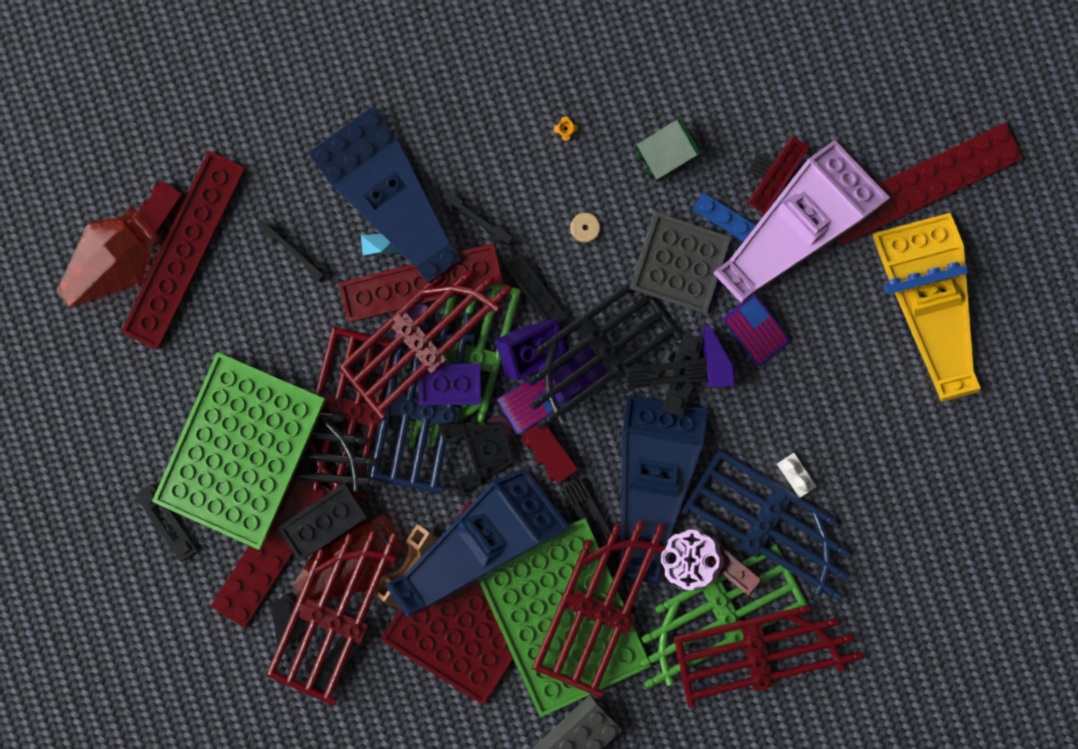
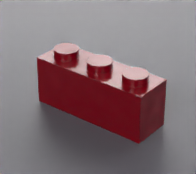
(158, 208)
(549, 453)

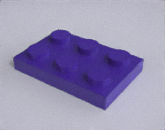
(451, 385)

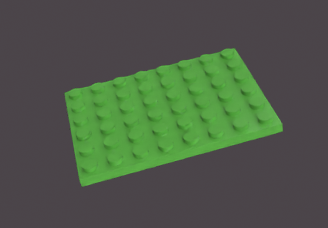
(239, 450)
(524, 603)

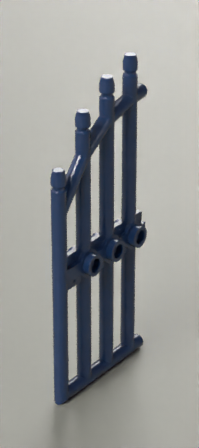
(408, 408)
(767, 518)

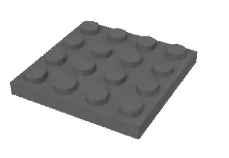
(679, 263)

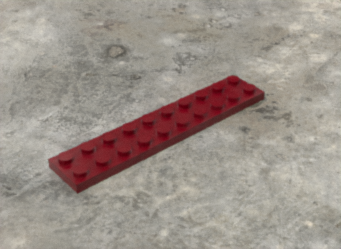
(940, 177)
(183, 250)

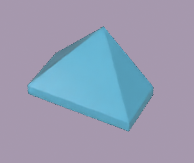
(377, 244)

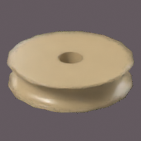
(588, 235)

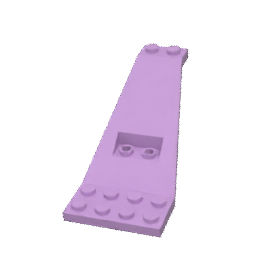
(831, 194)

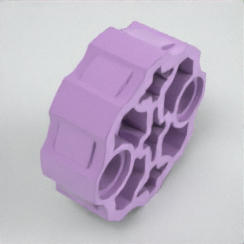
(701, 566)

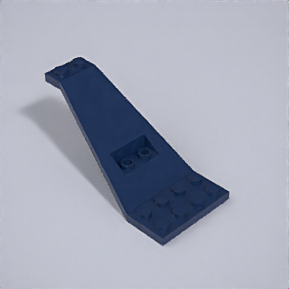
(364, 160)
(660, 446)
(511, 517)

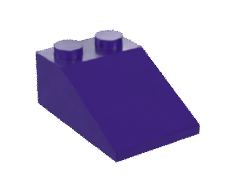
(518, 348)
(572, 365)
(719, 368)

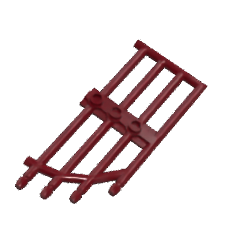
(415, 338)
(352, 410)
(595, 609)
(331, 619)
(756, 652)

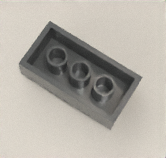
(583, 728)

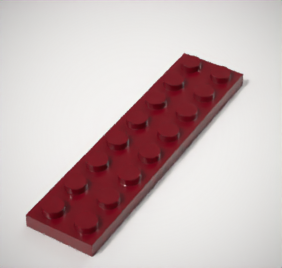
(393, 288)
(260, 568)

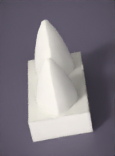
(796, 475)

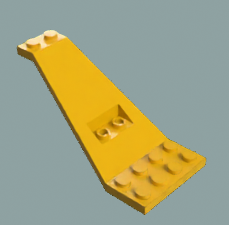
(942, 318)

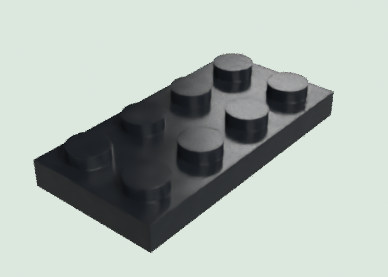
(322, 522)

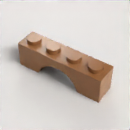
(418, 543)

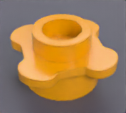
(565, 122)

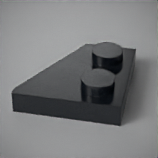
(281, 614)

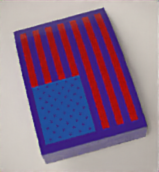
(755, 330)
(517, 406)

